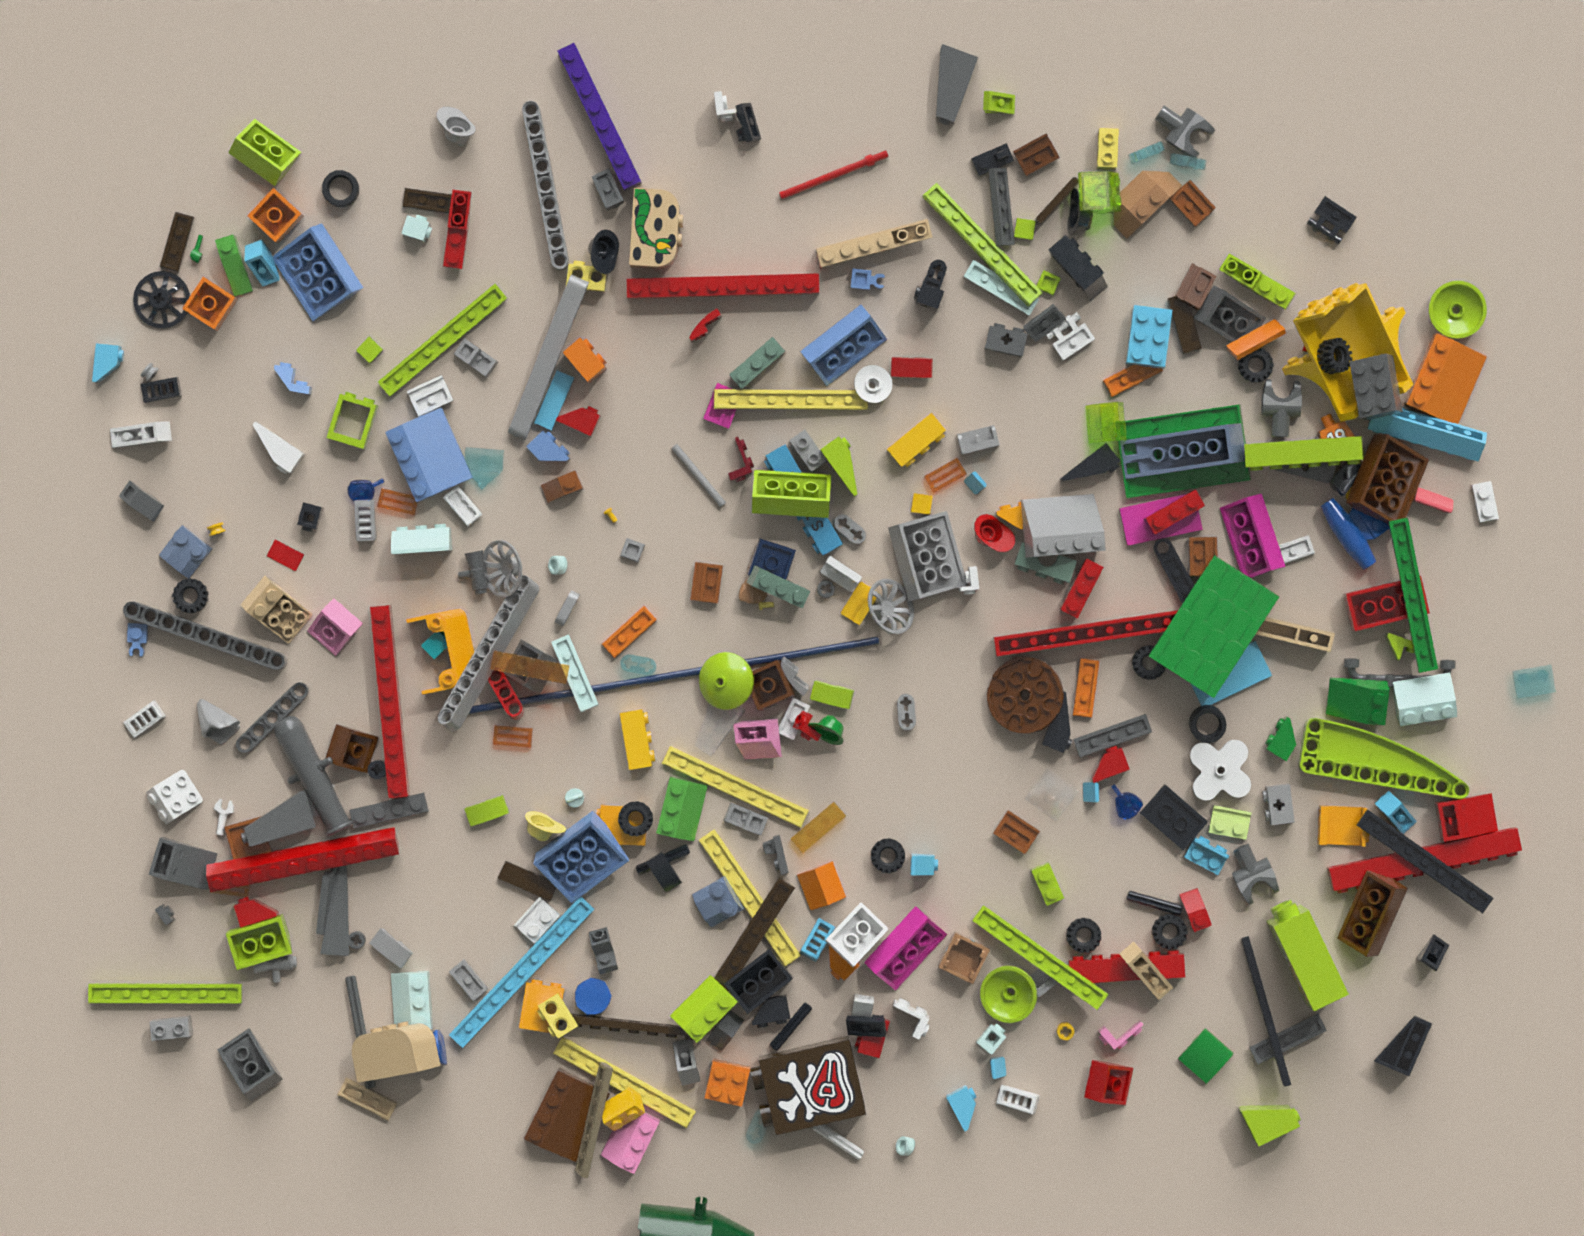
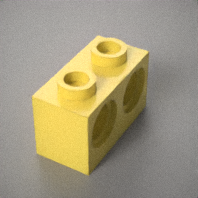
(1107, 148)
(587, 274)
(561, 1013)

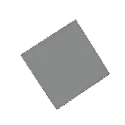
(632, 550)

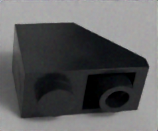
(772, 1010)

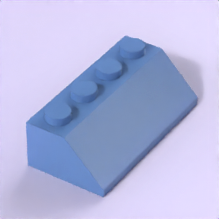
(843, 345)

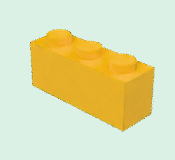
(917, 440)
(637, 739)

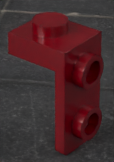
(739, 475)

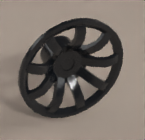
(161, 299)

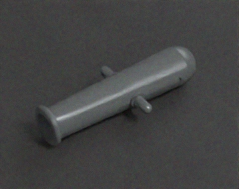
(311, 773)

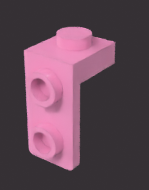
(1106, 1037)

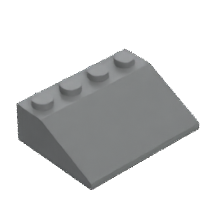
(1062, 526)
(927, 556)

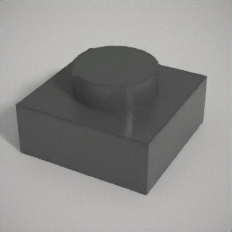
(165, 913)

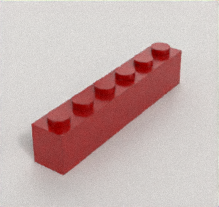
(1116, 969)

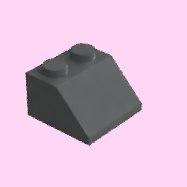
(529, 650)

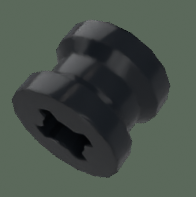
(379, 769)

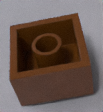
(770, 686)

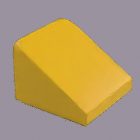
(921, 503)

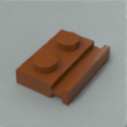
(1192, 203)
(1201, 553)
(706, 582)
(1016, 832)

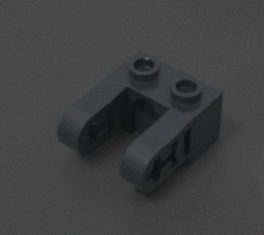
(929, 293)

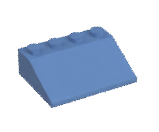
(317, 271)
(429, 455)
(581, 857)

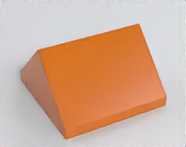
(821, 886)

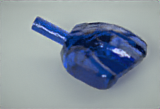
(362, 489)
(1127, 804)

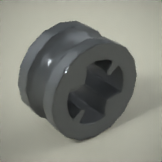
(827, 594)
(361, 936)

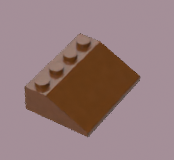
(1387, 479)
(562, 1116)

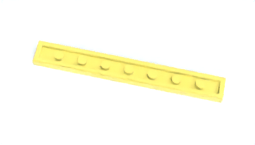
(788, 399)
(735, 786)
(747, 894)
(623, 1080)

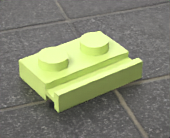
(1229, 822)

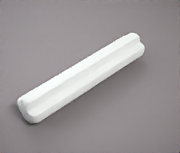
(839, 1141)

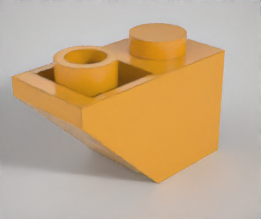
(1011, 515)

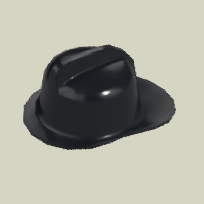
(1077, 219)
(604, 251)

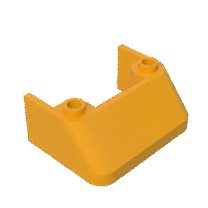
(458, 641)

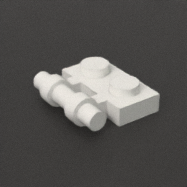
(1074, 340)

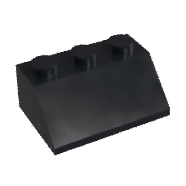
(758, 980)

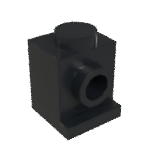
(306, 510)

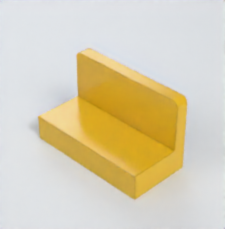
(857, 605)

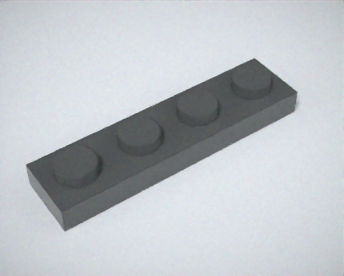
(1001, 206)
(1112, 735)
(389, 810)
(1289, 1038)

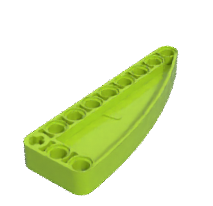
(1362, 749)

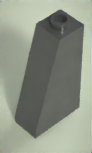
(954, 76)
(283, 820)

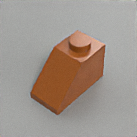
(562, 486)

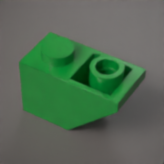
(1283, 740)

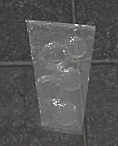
(716, 727)

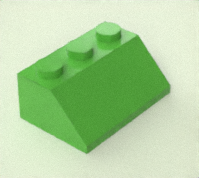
(682, 809)

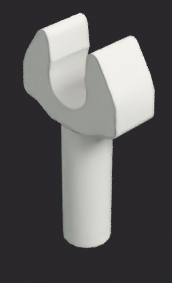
(223, 815)

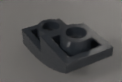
(663, 871)

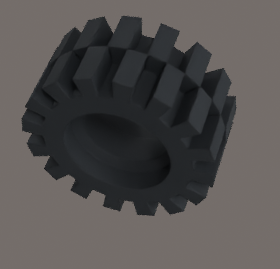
(1341, 352)
(1264, 373)
(201, 599)
(1140, 670)
(635, 830)
(888, 867)
(1072, 935)
(1178, 939)

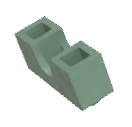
(757, 362)
(1060, 570)
(778, 586)

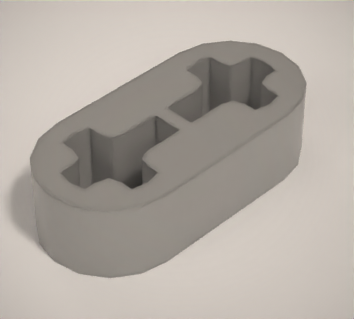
(853, 525)
(567, 608)
(901, 712)

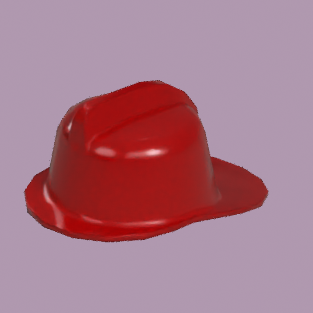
(993, 533)

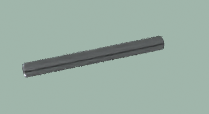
(357, 1014)

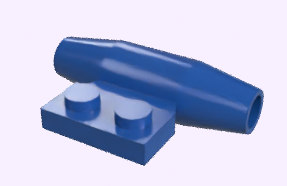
(1354, 531)

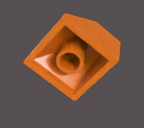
(840, 966)

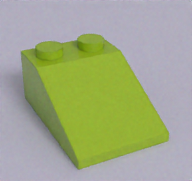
(839, 457)

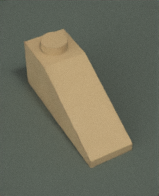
(1146, 970)

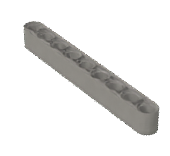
(546, 175)
(548, 357)
(478, 668)

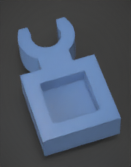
(862, 279)
(137, 635)

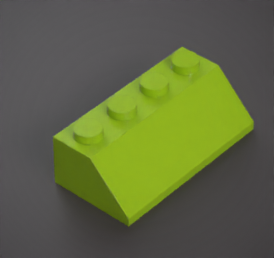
(791, 493)

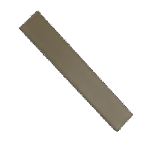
(593, 1119)

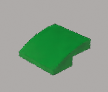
(1205, 1055)

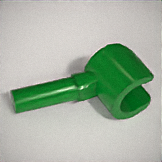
(195, 254)

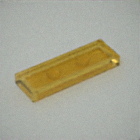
(818, 827)

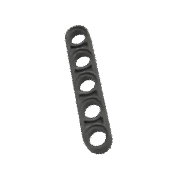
(263, 721)

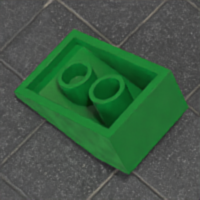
(1358, 700)

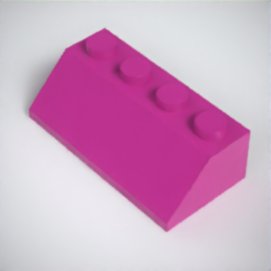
(1252, 536)
(905, 948)

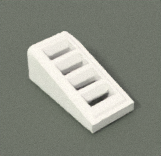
(157, 710)
(1035, 1098)

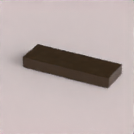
(427, 200)
(1056, 200)
(177, 241)
(1184, 325)
(527, 880)

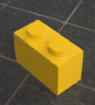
(622, 1109)

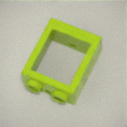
(368, 426)

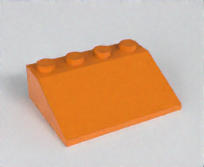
(1445, 379)

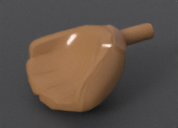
(751, 594)

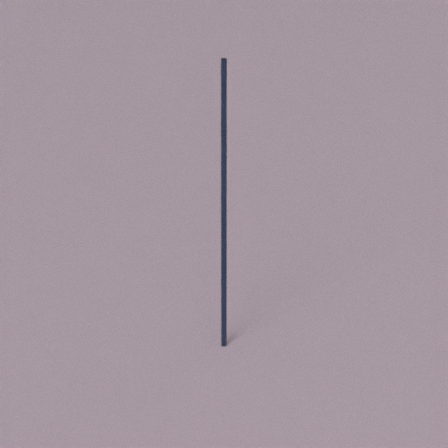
(681, 674)

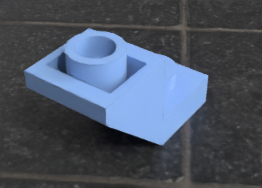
(287, 375)

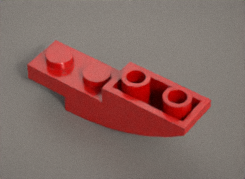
(457, 229)

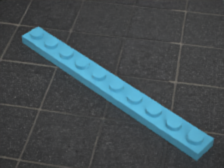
(521, 971)

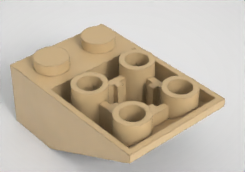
(276, 609)

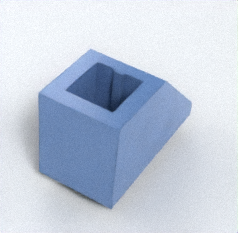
(546, 449)

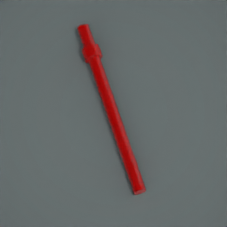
(869, 161)

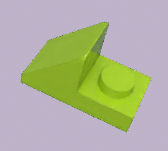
(998, 103)
(1397, 645)

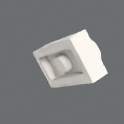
(1485, 501)
(794, 709)

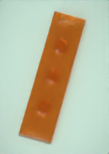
(530, 667)

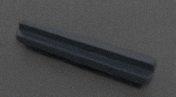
(671, 856)
(1154, 902)
(790, 1027)

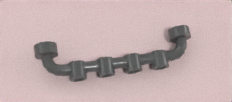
(1353, 663)

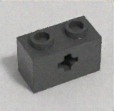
(995, 343)

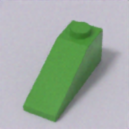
(234, 264)

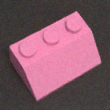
(630, 1142)

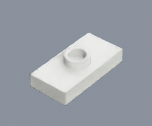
(462, 505)

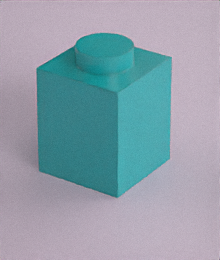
(435, 644)

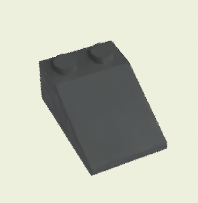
(1228, 315)
(249, 1064)

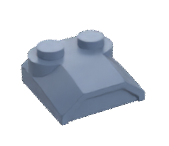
(185, 551)
(717, 901)

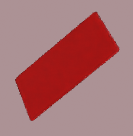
(285, 555)

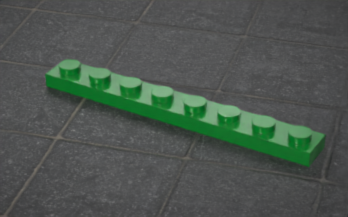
(1413, 595)

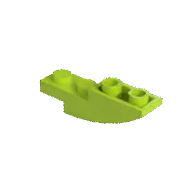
(1257, 282)

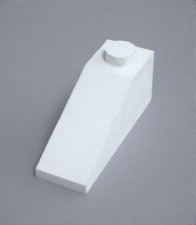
(140, 434)
(280, 451)

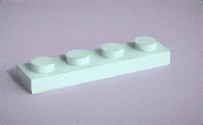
(995, 285)
(576, 677)

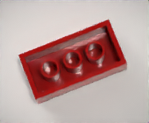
(1377, 605)

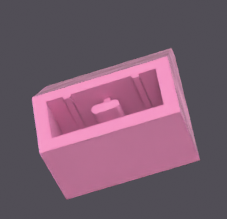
(758, 738)

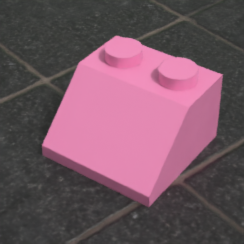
(334, 627)

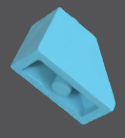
(261, 263)
(106, 360)
(1395, 812)
(923, 864)
(963, 1104)

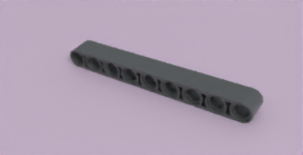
(195, 635)

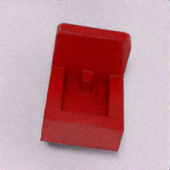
(801, 724)

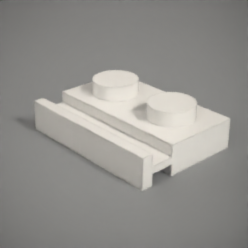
(430, 396)
(537, 920)

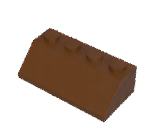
(1372, 913)

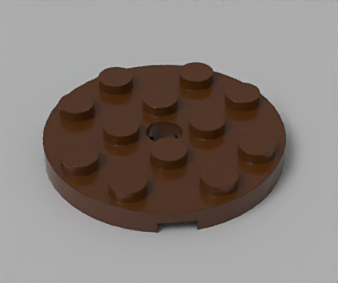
(1044, 699)

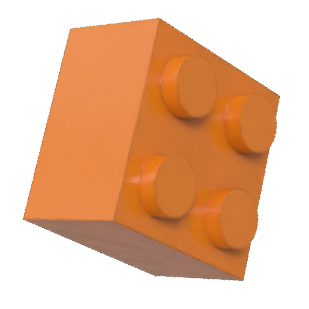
(275, 215)
(210, 303)
(584, 359)
(727, 1082)

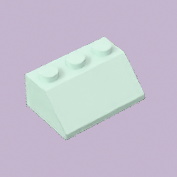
(421, 540)
(1424, 699)
(412, 998)

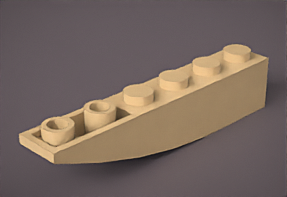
(873, 243)
(1296, 634)

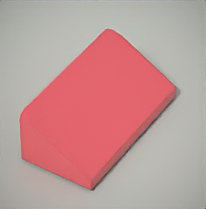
(1433, 500)

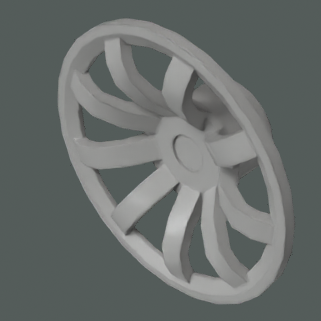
(507, 568)
(886, 609)

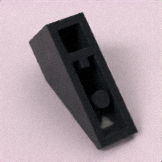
(1097, 463)
(1058, 731)

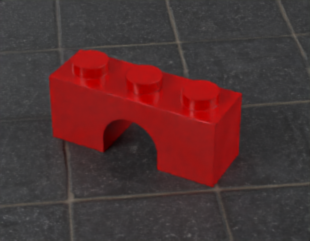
(1174, 512)
(1081, 588)

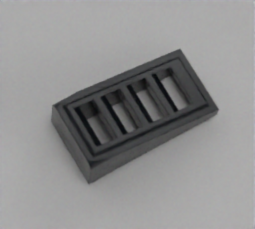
(176, 388)

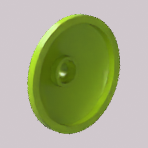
(1469, 302)
(736, 678)
(1002, 1004)

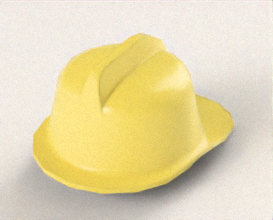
(542, 826)

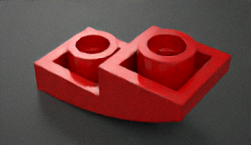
(911, 367)

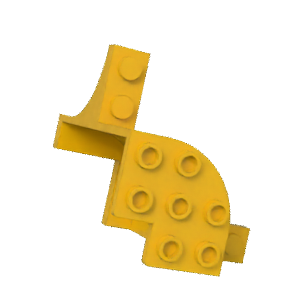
(1357, 320)

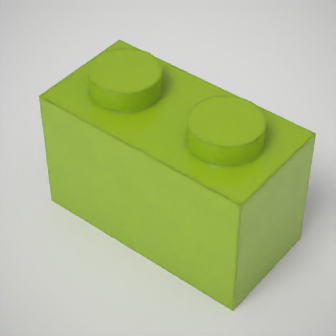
(1047, 883)

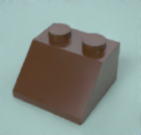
(351, 748)

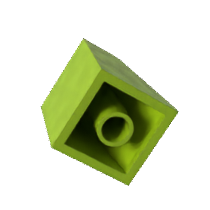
(1269, 1121)

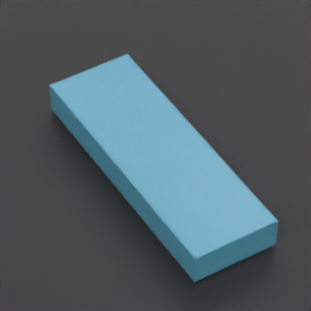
(554, 400)

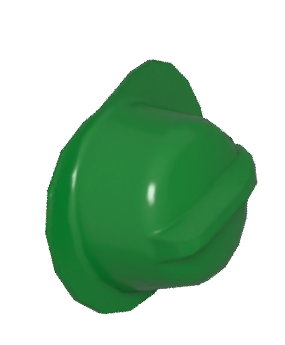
(830, 730)

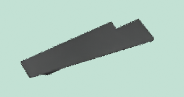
(333, 912)

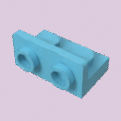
(1206, 855)

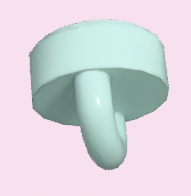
(557, 565)
(574, 797)
(905, 1146)

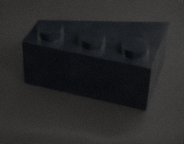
(1078, 266)
(1406, 1046)

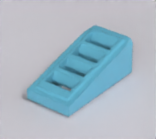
(809, 954)

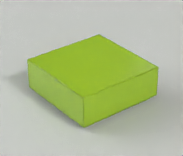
(1024, 229)
(1048, 282)
(369, 349)

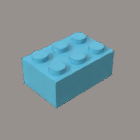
(1148, 336)

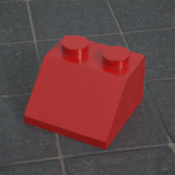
(1108, 1082)

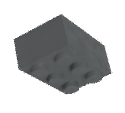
(1376, 387)

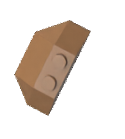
(1143, 198)

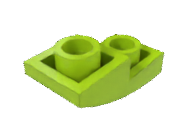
(831, 694)
(486, 810)

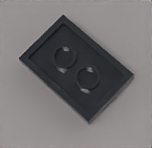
(1173, 817)

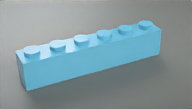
(1432, 433)

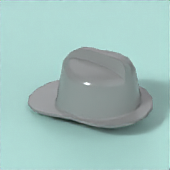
(455, 124)

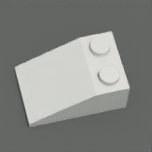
(856, 934)

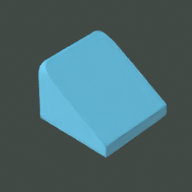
(975, 483)
(1090, 792)
(998, 1067)

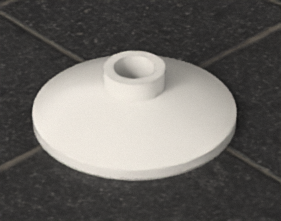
(881, 380)

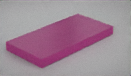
(1137, 530)

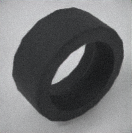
(326, 191)
(1215, 736)

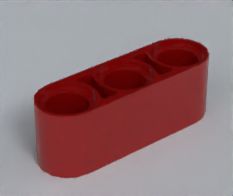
(511, 700)

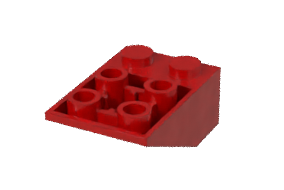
(1466, 817)

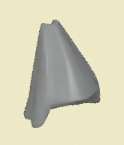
(216, 722)

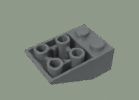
(181, 863)

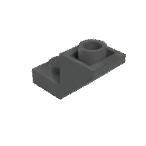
(141, 501)
(603, 950)

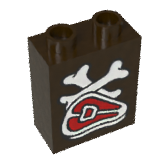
(809, 1086)

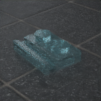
(1534, 681)

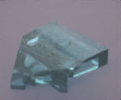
(484, 464)

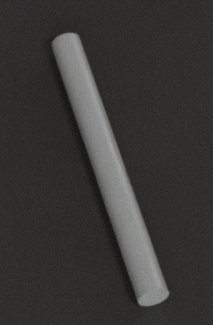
(698, 475)

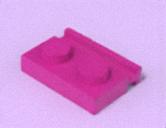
(719, 416)

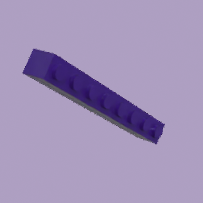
(599, 117)

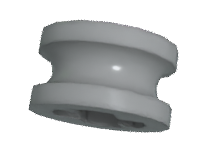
(149, 372)

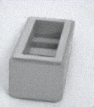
(365, 536)

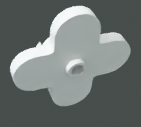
(1208, 760)

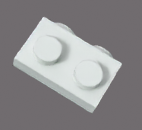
(174, 796)
(921, 1027)

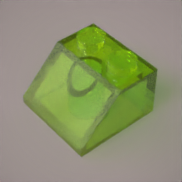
(1099, 192)
(1105, 422)

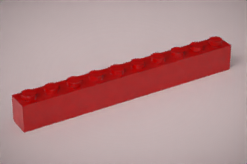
(722, 286)
(1083, 633)
(389, 701)
(1451, 853)
(302, 859)

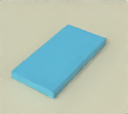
(1248, 671)

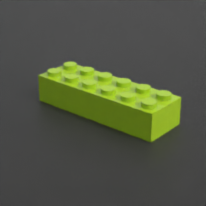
(1304, 451)

